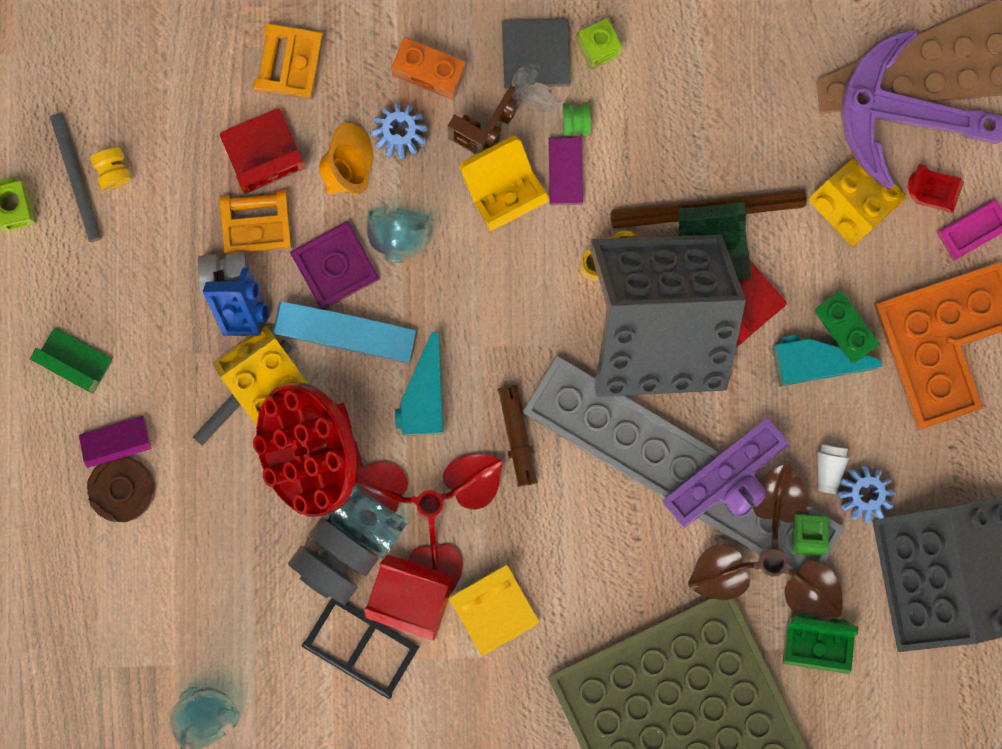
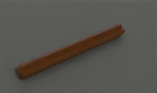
(669, 212)

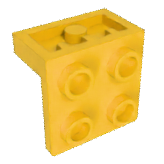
(256, 370)
(494, 610)

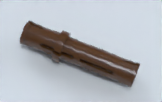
(520, 449)

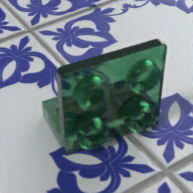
(724, 220)

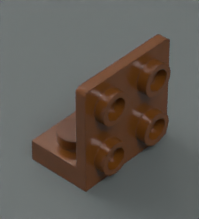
(467, 131)

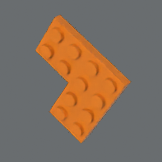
(927, 337)

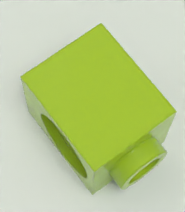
(599, 43)
(23, 213)

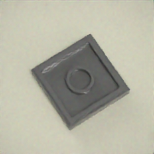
(540, 44)

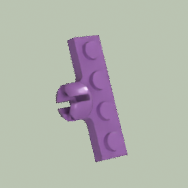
(729, 477)

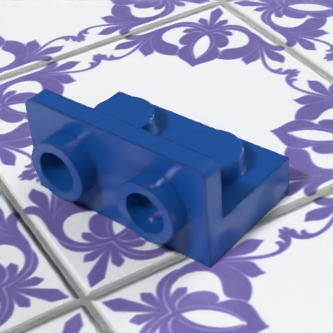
(237, 305)

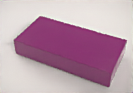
(565, 171)
(114, 441)

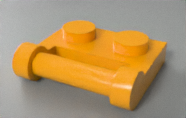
(298, 64)
(255, 233)

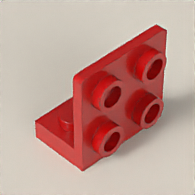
(262, 151)
(760, 304)

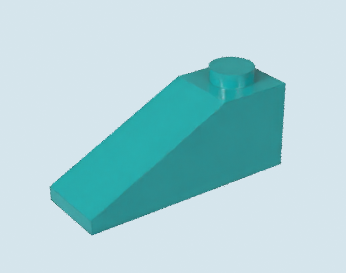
(812, 360)
(422, 400)

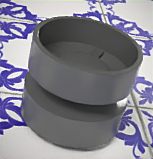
(327, 569)

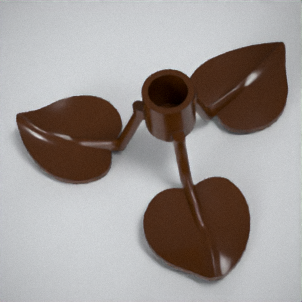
(723, 576)

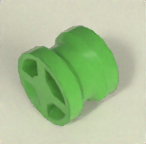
(576, 119)

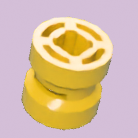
(111, 168)

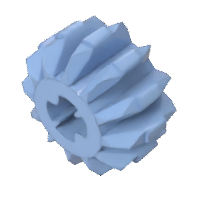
(396, 142)
(863, 481)

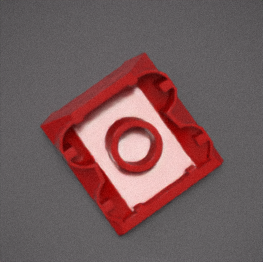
(409, 597)

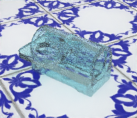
(369, 522)

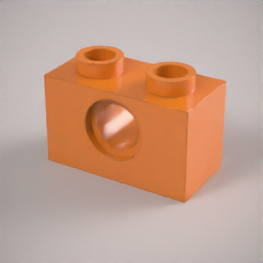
(428, 68)

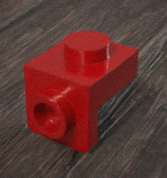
(934, 189)

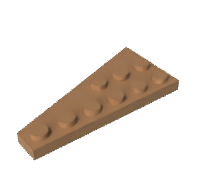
(939, 65)

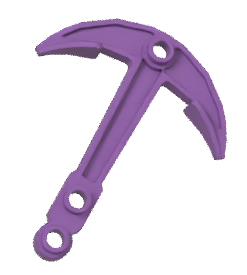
(887, 106)

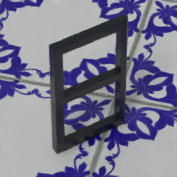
(387, 693)

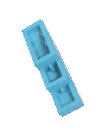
(344, 332)

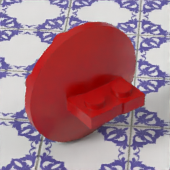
(307, 449)

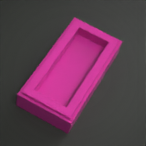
(972, 230)

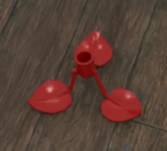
(472, 481)

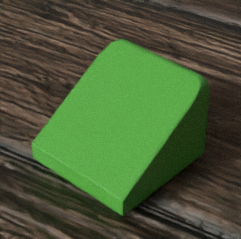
(810, 534)

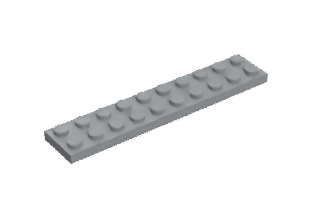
(649, 452)

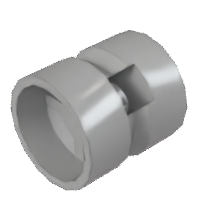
(210, 265)

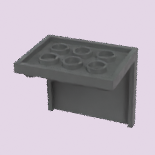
(667, 314)
(943, 574)

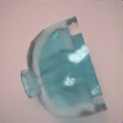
(398, 232)
(201, 716)

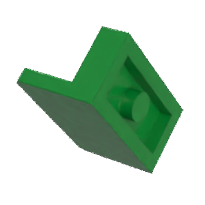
(72, 360)

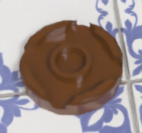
(120, 489)

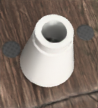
(831, 467)

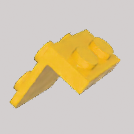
(502, 183)
(855, 202)

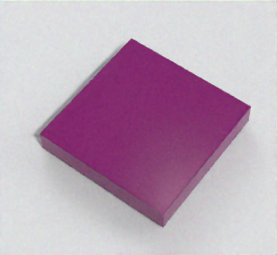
(334, 265)

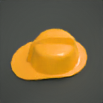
(347, 161)

